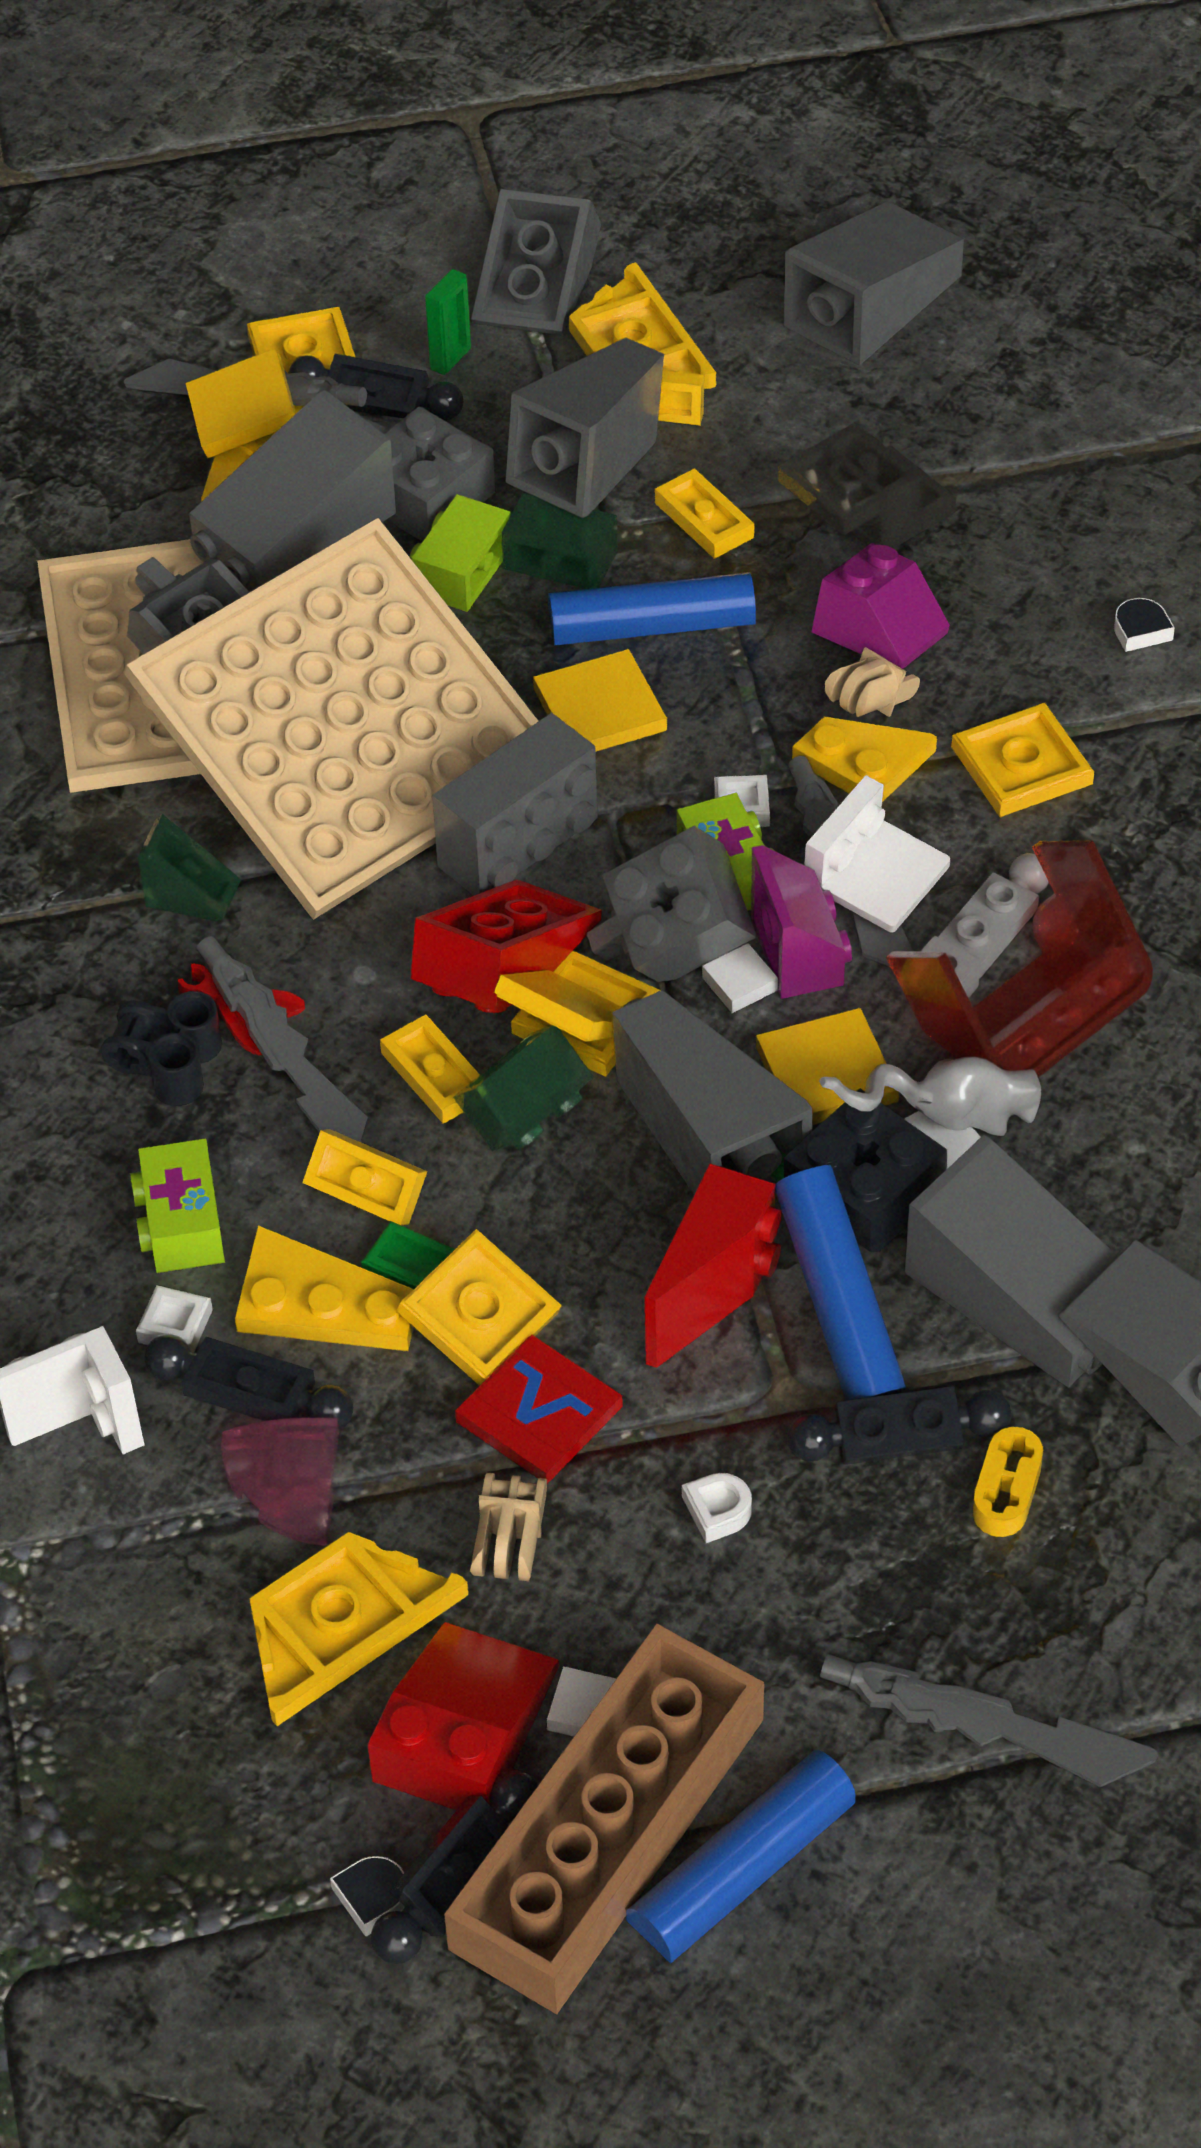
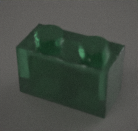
(559, 544)
(525, 1088)

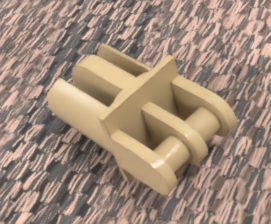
(870, 685)
(512, 1513)

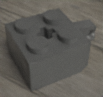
(432, 466)
(178, 601)
(674, 908)

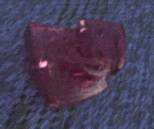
(285, 1473)

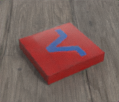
(539, 1408)

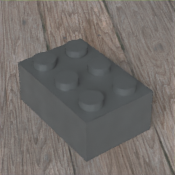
(516, 806)

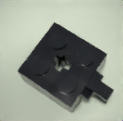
(877, 1165)

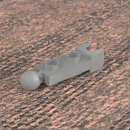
(991, 920)

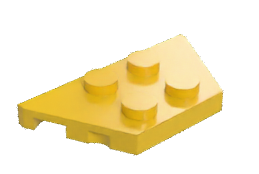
(640, 314)
(340, 1616)

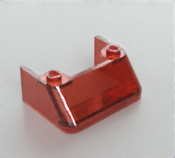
(1080, 983)

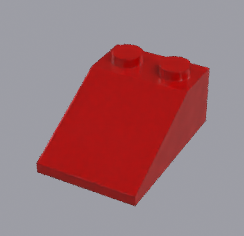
(493, 934)
(712, 1260)
(459, 1716)

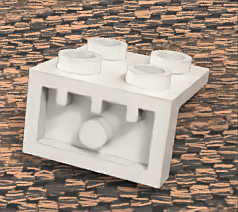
(870, 862)
(68, 1384)

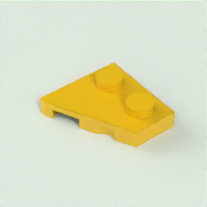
(849, 750)

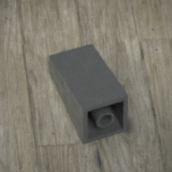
(867, 279)
(585, 426)
(297, 493)
(703, 1092)
(1006, 1256)

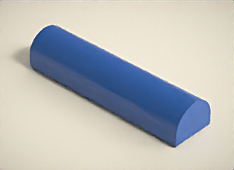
(652, 608)
(839, 1284)
(742, 1855)

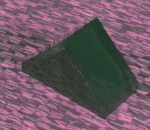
(183, 875)

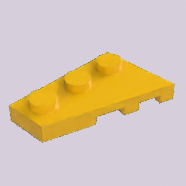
(318, 1297)

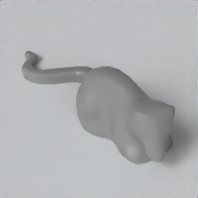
(954, 1093)

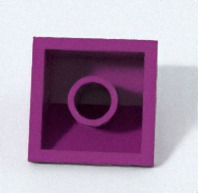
(880, 605)
(796, 925)

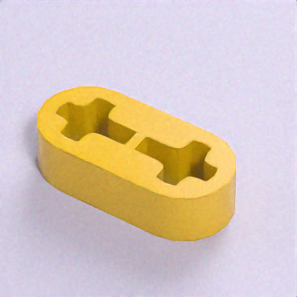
(996, 1478)

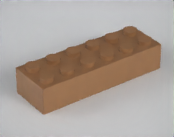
(605, 1818)

